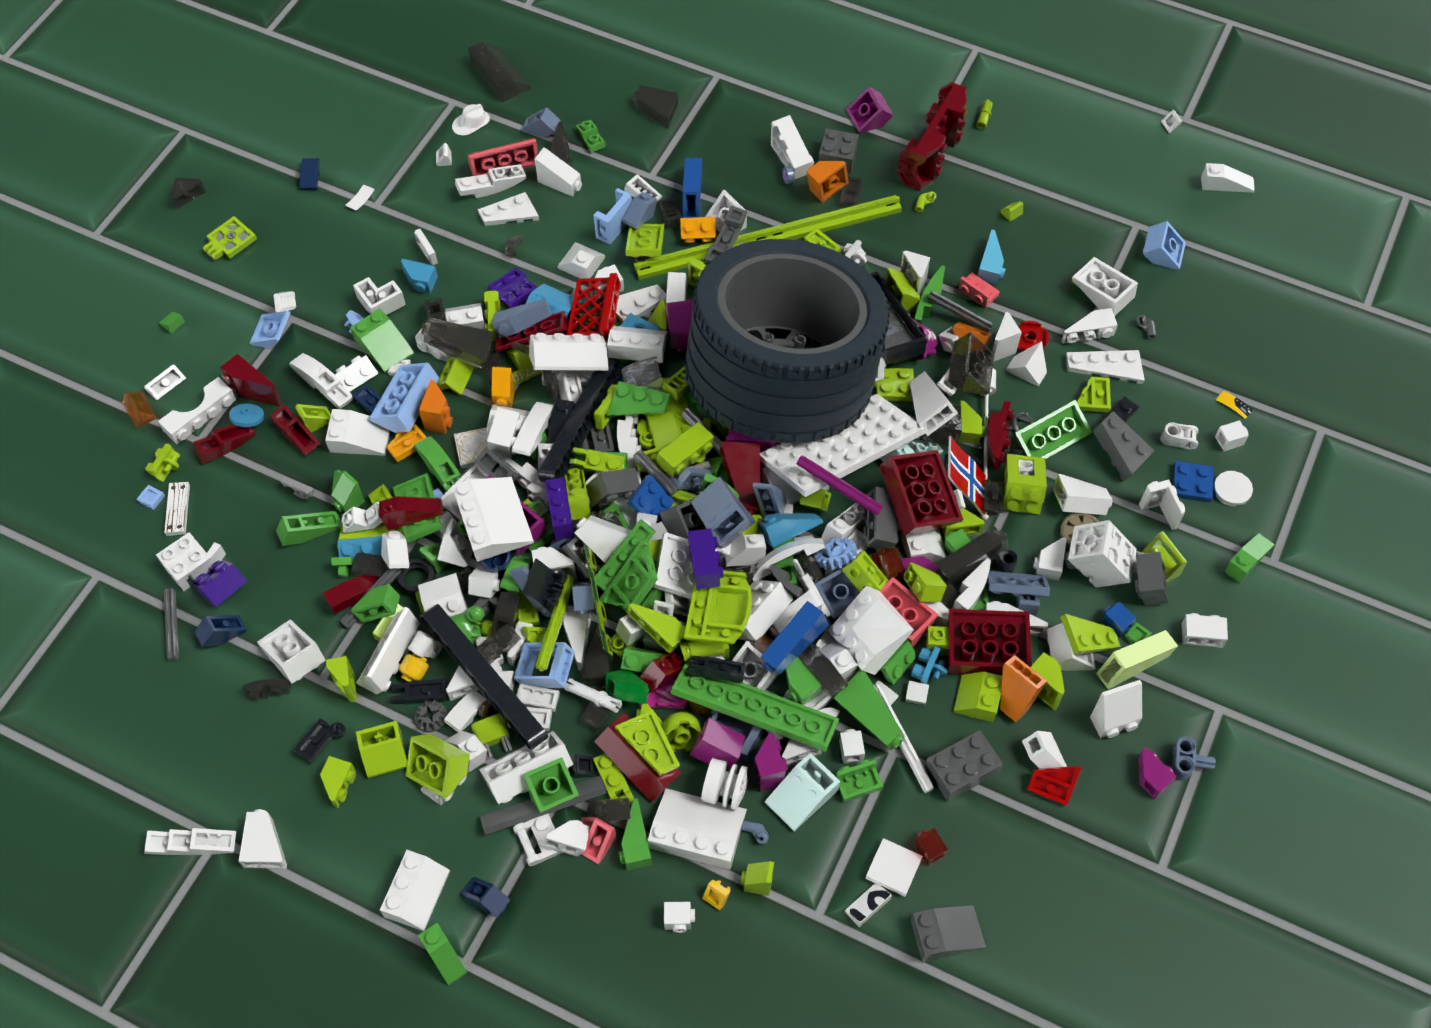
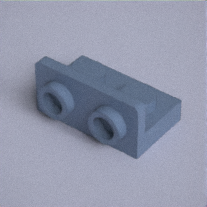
(690, 478)

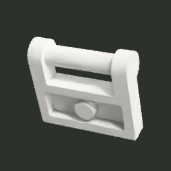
(540, 827)

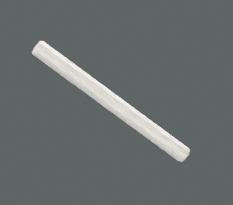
(908, 750)

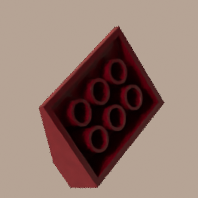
(920, 492)
(987, 640)

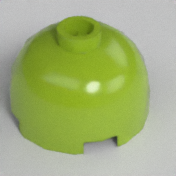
(681, 730)

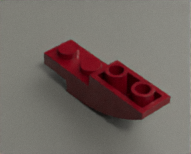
(998, 434)

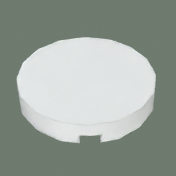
(1233, 488)

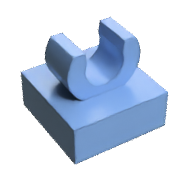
(353, 319)

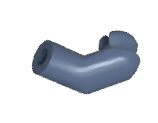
(758, 831)

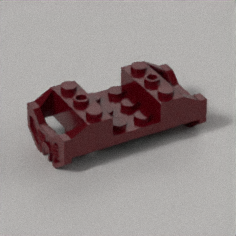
(924, 157)

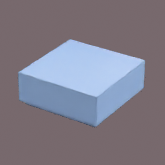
(150, 497)

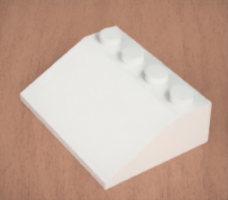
(492, 516)
(696, 829)

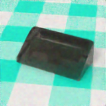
(369, 564)

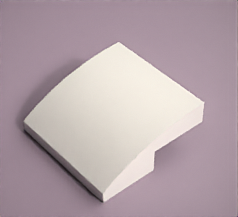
(894, 867)

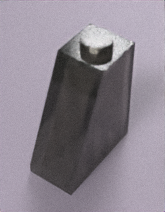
(656, 104)

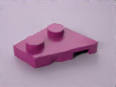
(664, 699)

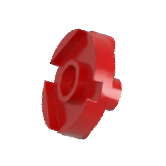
(1032, 328)

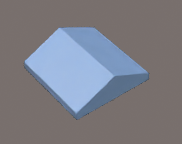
(269, 329)

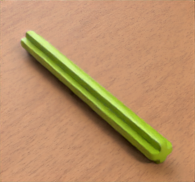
(554, 625)

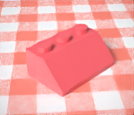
(910, 608)

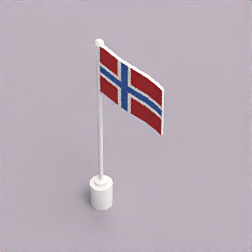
(964, 471)

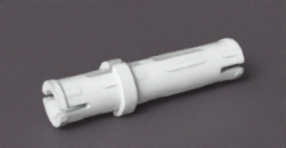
(599, 698)

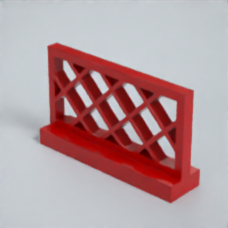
(607, 318)

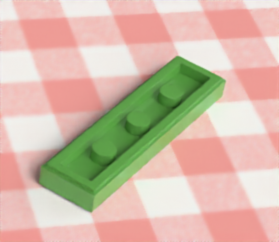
(610, 569)

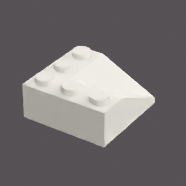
(870, 630)

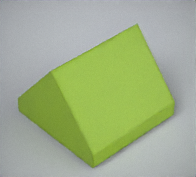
(1012, 211)

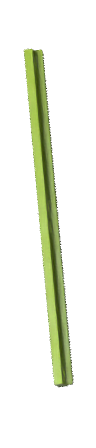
(791, 230)

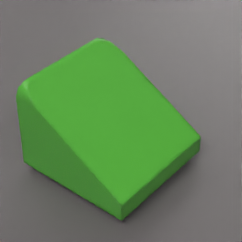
(172, 322)

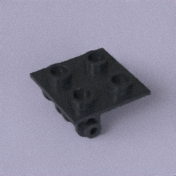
(544, 585)

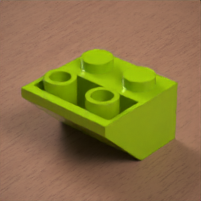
(382, 749)

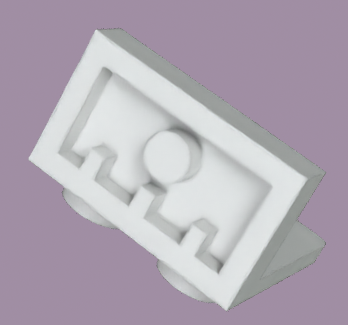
(183, 559)

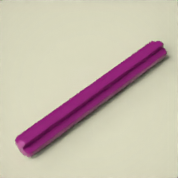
(839, 485)

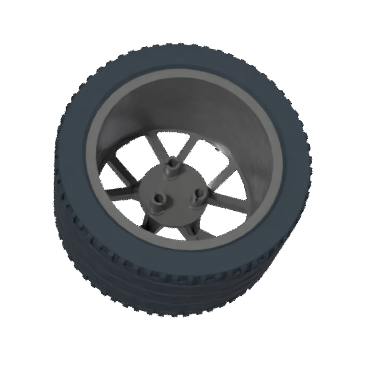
(772, 384)

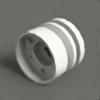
(723, 783)

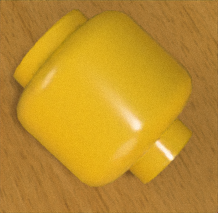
(413, 667)

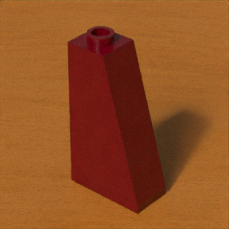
(742, 470)

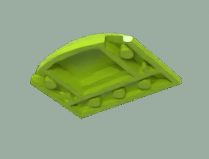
(721, 611)

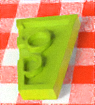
(1089, 636)
(650, 741)

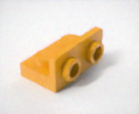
(698, 228)

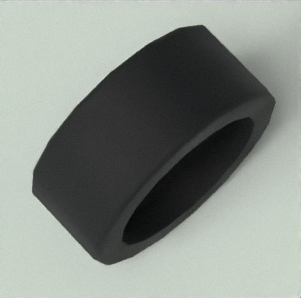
(414, 564)

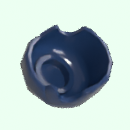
(497, 563)

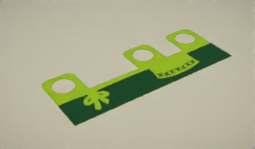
(598, 603)

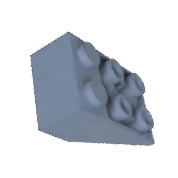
(722, 512)

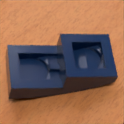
(309, 173)

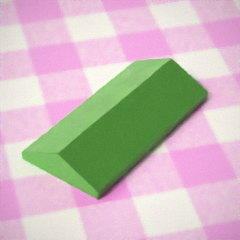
(1053, 432)

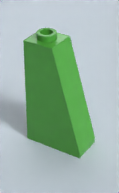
(868, 708)

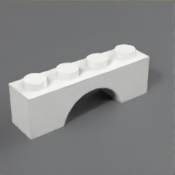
(181, 424)

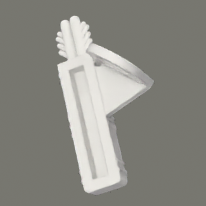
(807, 583)

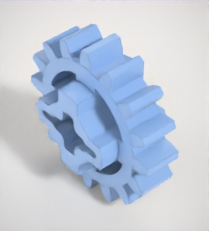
(836, 553)

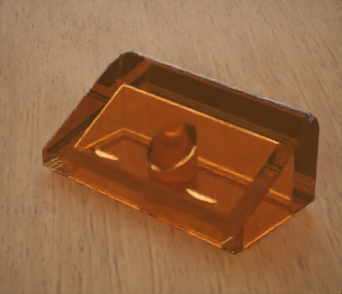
(138, 408)

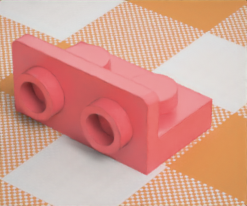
(978, 289)

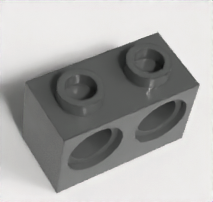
(495, 465)

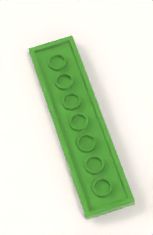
(758, 708)

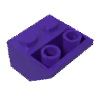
(219, 582)

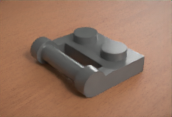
(601, 439)

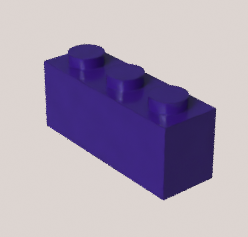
(559, 509)
(705, 559)

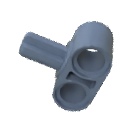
(1189, 759)

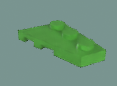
(634, 400)

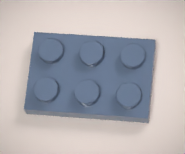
(1018, 584)

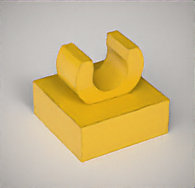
(716, 894)

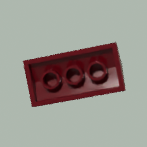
(551, 325)
(632, 763)

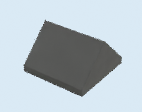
(575, 550)

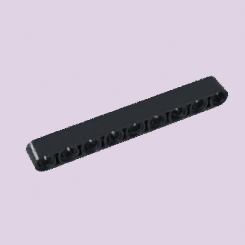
(578, 423)
(484, 677)

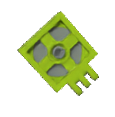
(229, 239)

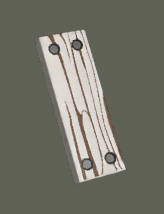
(177, 508)

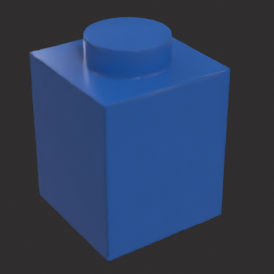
(1118, 618)

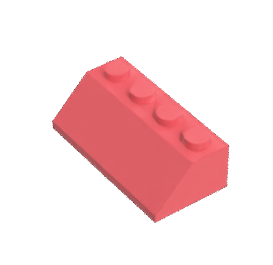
(506, 155)

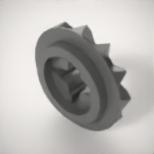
(425, 723)

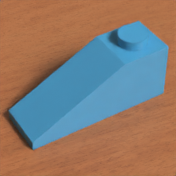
(784, 526)

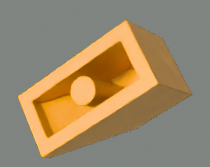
(502, 386)

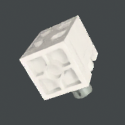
(1101, 554)

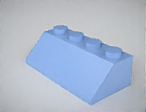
(403, 397)

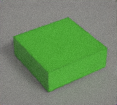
(1137, 633)

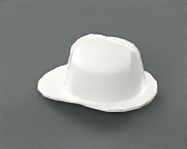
(471, 120)

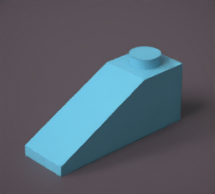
(992, 262)

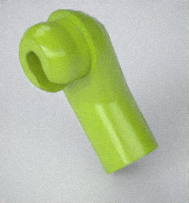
(924, 199)

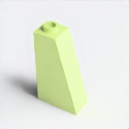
(1136, 658)

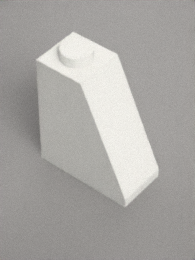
(556, 173)
(676, 287)
(1081, 496)
(601, 536)
(791, 610)
(261, 842)

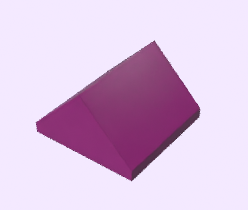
(718, 743)

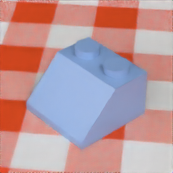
(1164, 246)

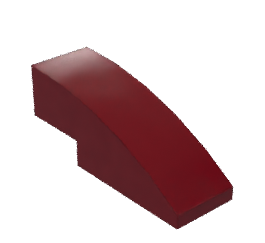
(294, 430)
(222, 442)
(348, 592)

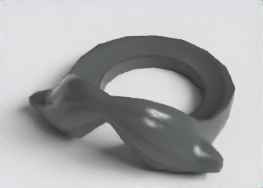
(1022, 416)

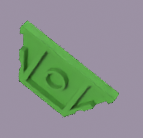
(633, 579)

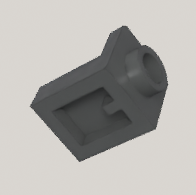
(487, 604)

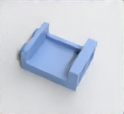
(610, 225)

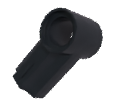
(1005, 555)

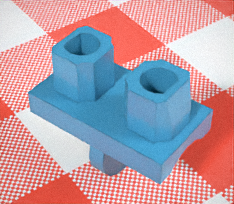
(930, 657)

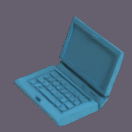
(556, 299)

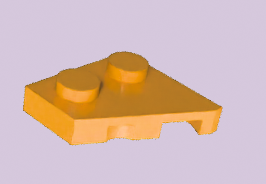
(404, 443)

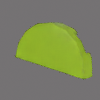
(534, 634)

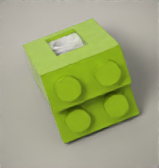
(1024, 483)

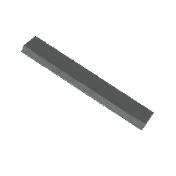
(527, 810)

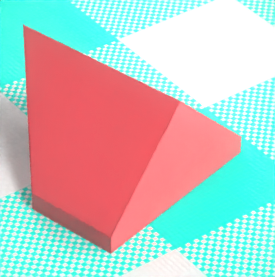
(599, 838)

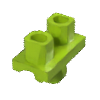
(165, 461)

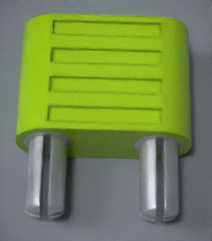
(492, 731)

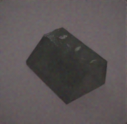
(971, 365)

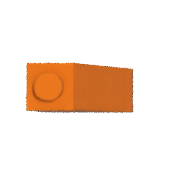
(1019, 688)

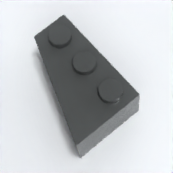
(1122, 444)
(880, 528)

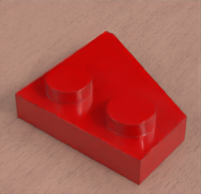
(1055, 782)

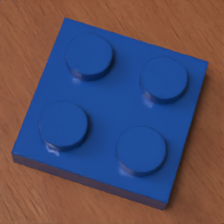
(1193, 481)
(650, 498)

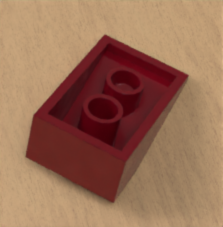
(249, 382)

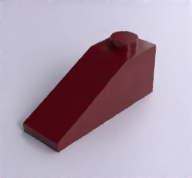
(407, 510)

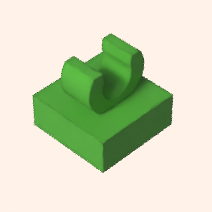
(342, 564)

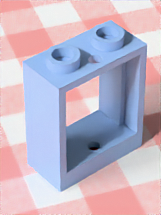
(559, 671)

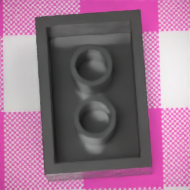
(963, 765)

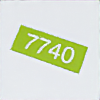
(524, 374)

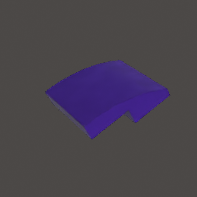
(513, 288)

